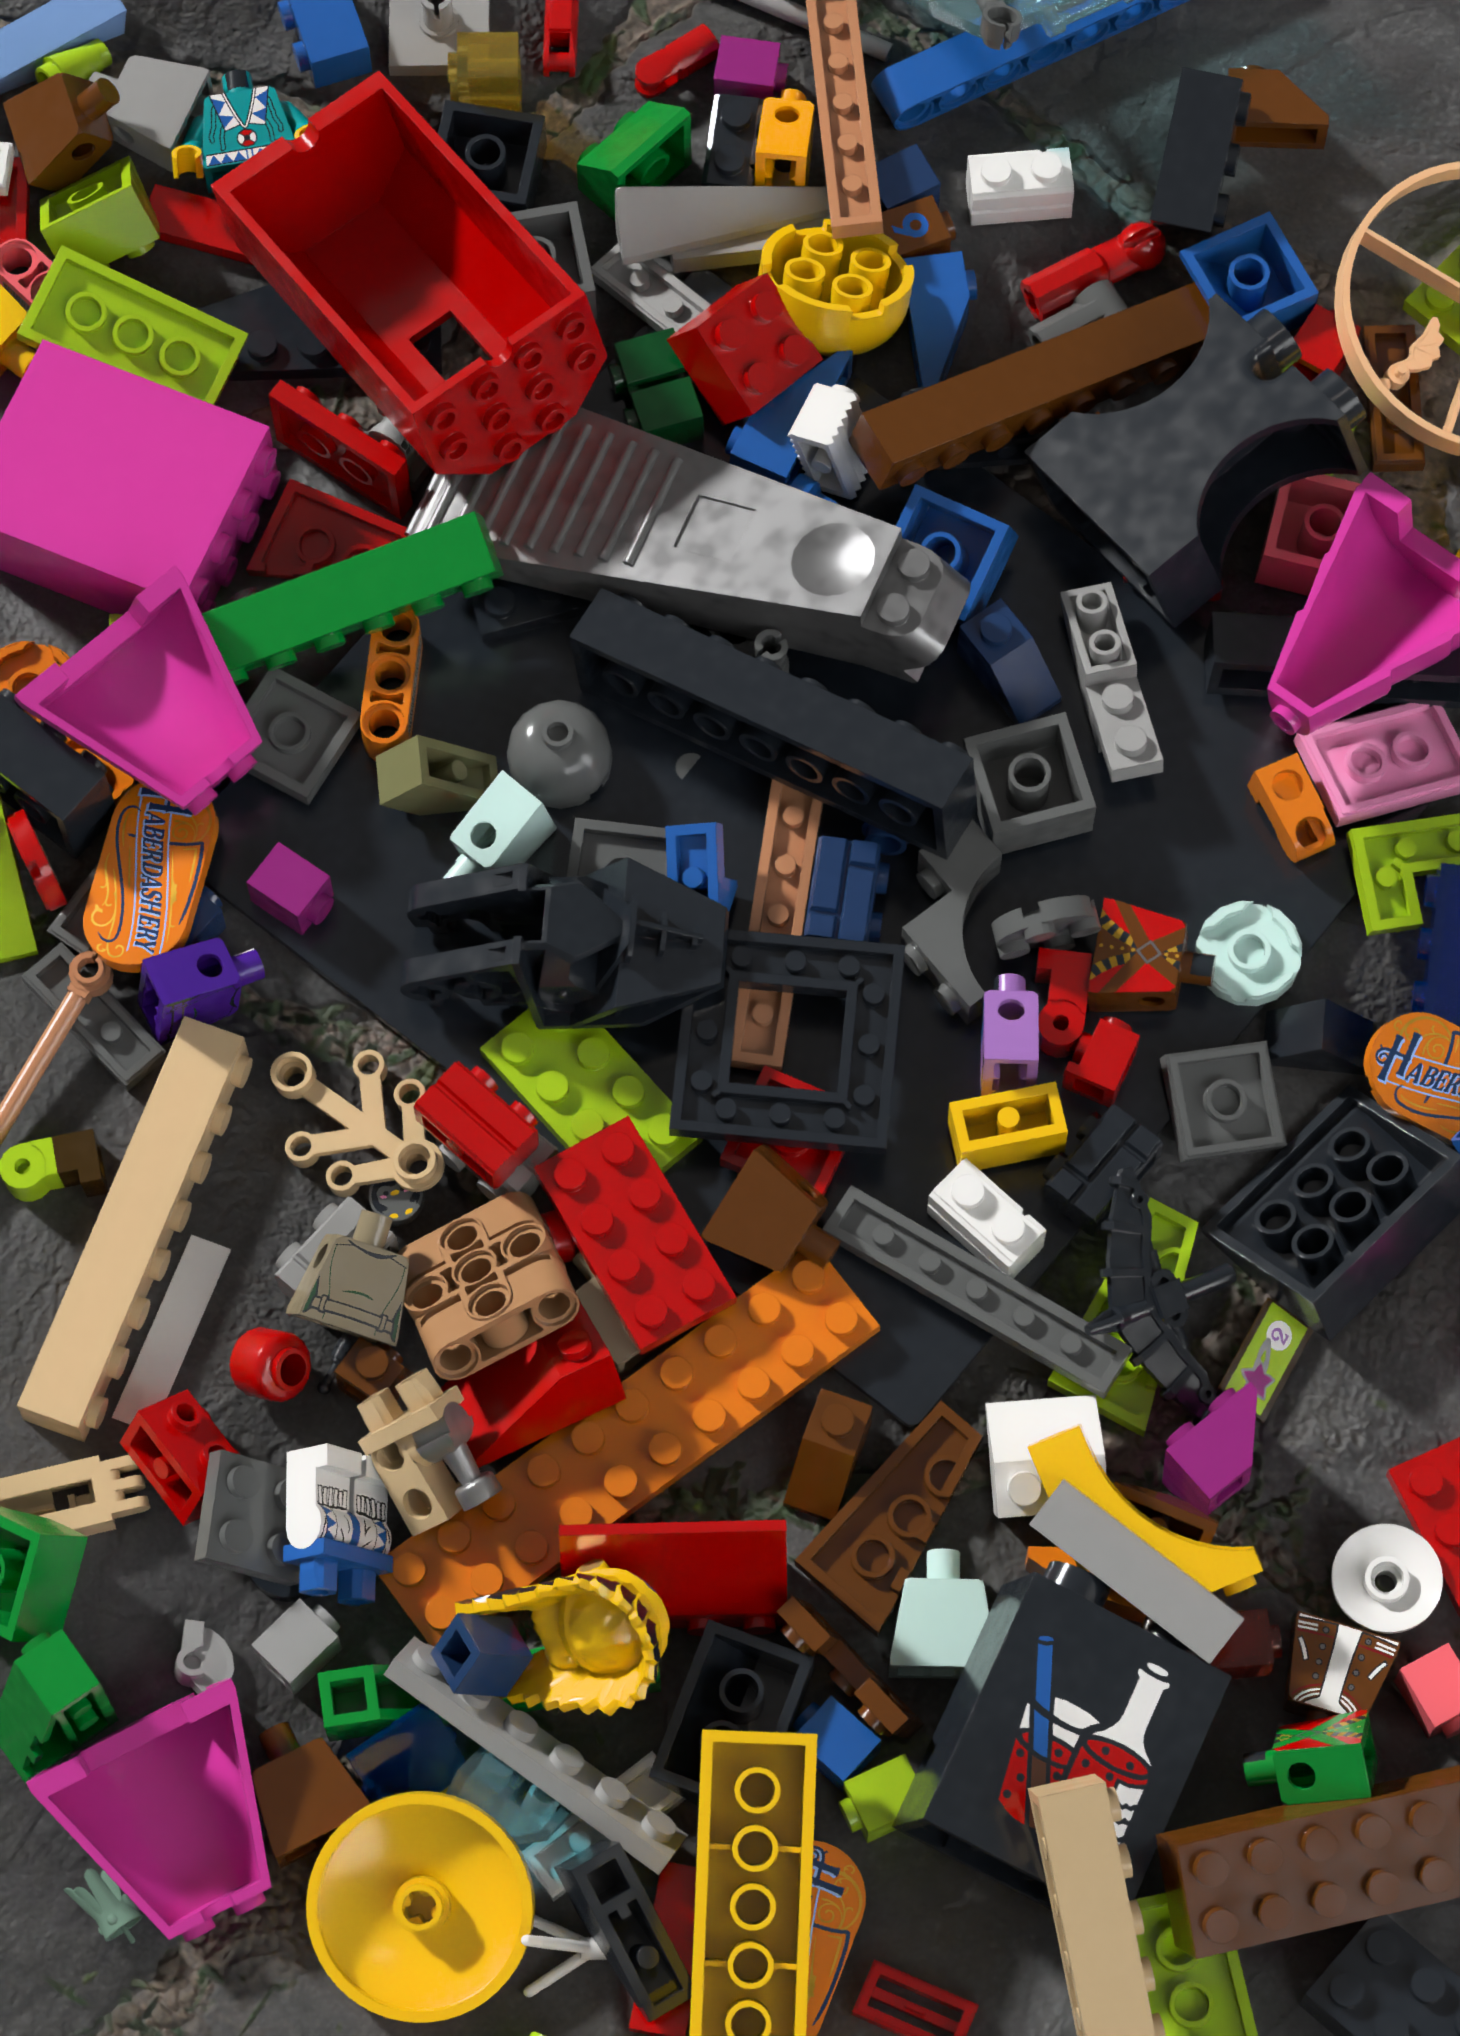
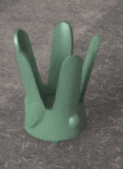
(112, 1907)

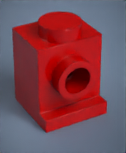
(1102, 1061)

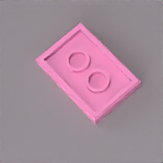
(1383, 761)

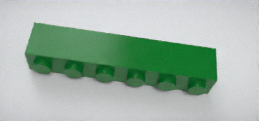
(355, 595)

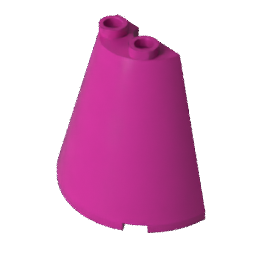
(153, 699)
(169, 1811)

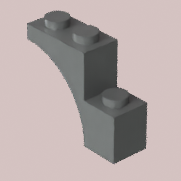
(936, 935)

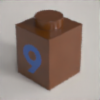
(919, 228)

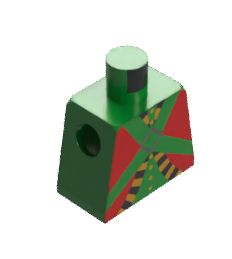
(1318, 1760)

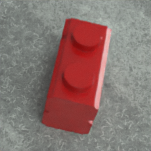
(478, 1123)

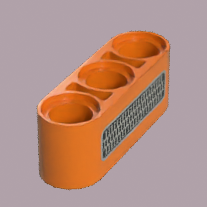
(393, 706)

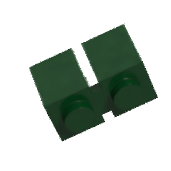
(656, 389)

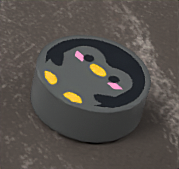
(395, 1202)

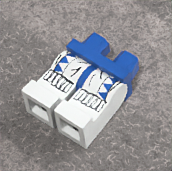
(336, 1523)

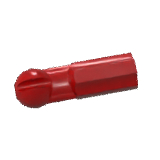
(1055, 288)

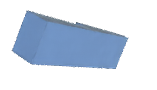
(52, 30)

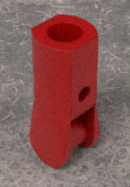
(560, 31)
(675, 61)

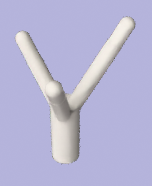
(565, 1941)

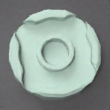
(1254, 952)

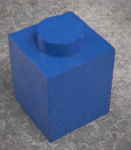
(842, 1741)

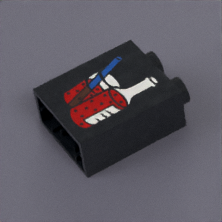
(1054, 1698)

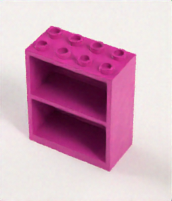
(124, 481)

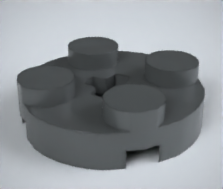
(1050, 926)

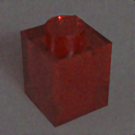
(1251, 1647)

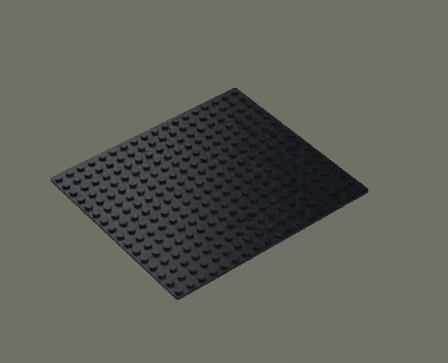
(1157, 842)

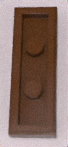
(1389, 445)

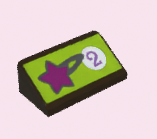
(1267, 1355)

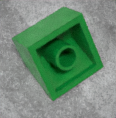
(643, 150)
(36, 1573)

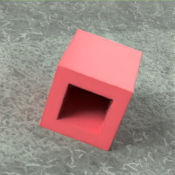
(1433, 1691)

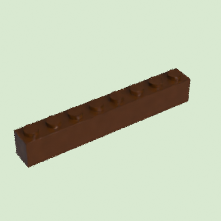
(1031, 388)

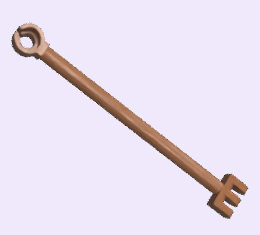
(79, 993)

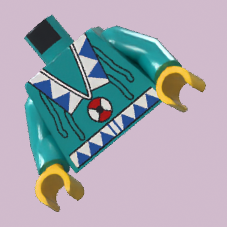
(235, 128)

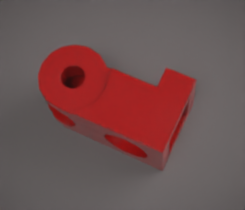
(1065, 1013)

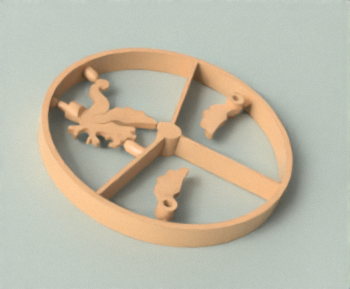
(1426, 347)

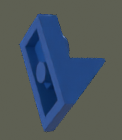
(697, 860)

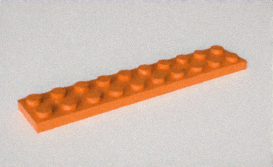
(627, 1454)

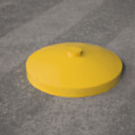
(420, 1906)

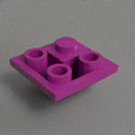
(1215, 1456)

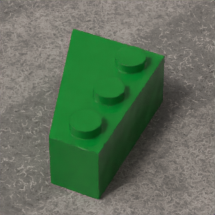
(50, 1705)

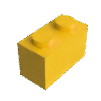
(1008, 1126)

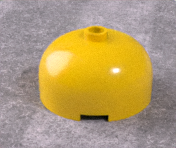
(839, 289)

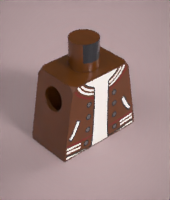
(1334, 1667)

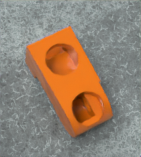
(1292, 807)

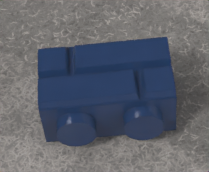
(845, 890)

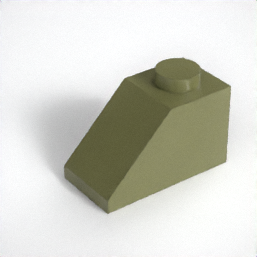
(433, 776)

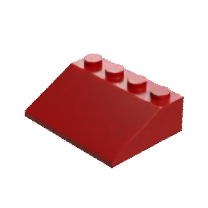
(697, 1568)

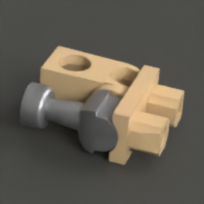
(411, 1450)

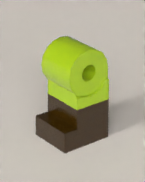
(53, 1164)

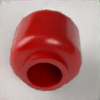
(270, 1364)

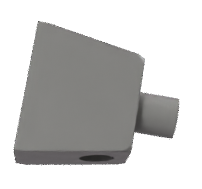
(156, 105)

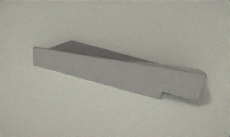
(710, 223)

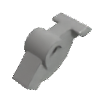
(202, 1657)

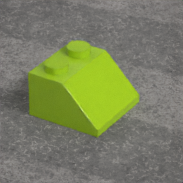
(101, 215)

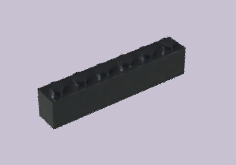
(1246, 648)

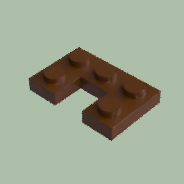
(815, 1635)

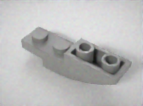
(1110, 682)

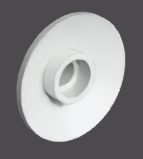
(1394, 1553)

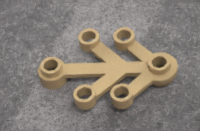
(362, 1129)

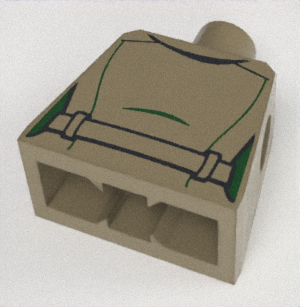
(355, 1283)

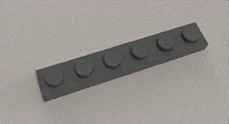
(977, 1292)

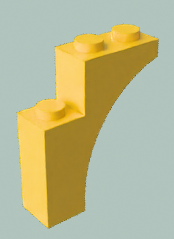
(1071, 1458)

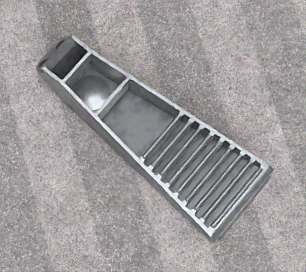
(707, 545)

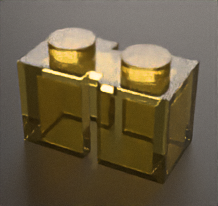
(486, 70)

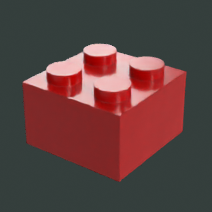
(744, 349)

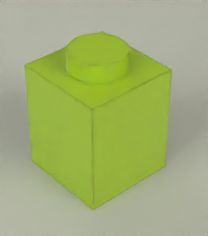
(876, 1797)

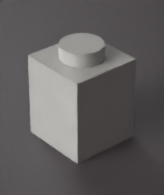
(298, 1644)

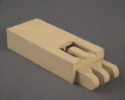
(88, 1512)

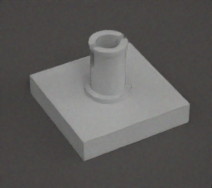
(427, 30)

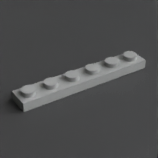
(541, 1759)

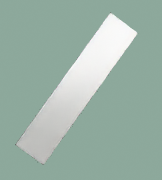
(173, 1327)

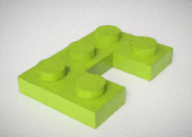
(1387, 861)

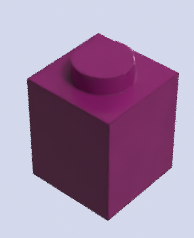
(749, 68)
(291, 889)

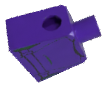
(194, 983)

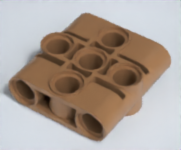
(486, 1286)

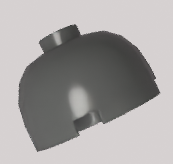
(560, 753)

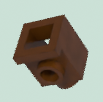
(370, 1370)

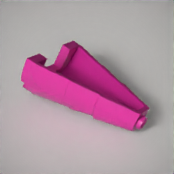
(1372, 617)

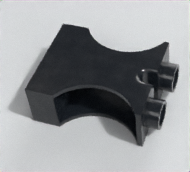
(1181, 471)

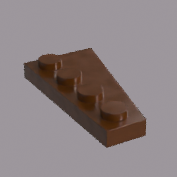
(889, 1521)

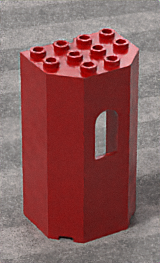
(386, 238)

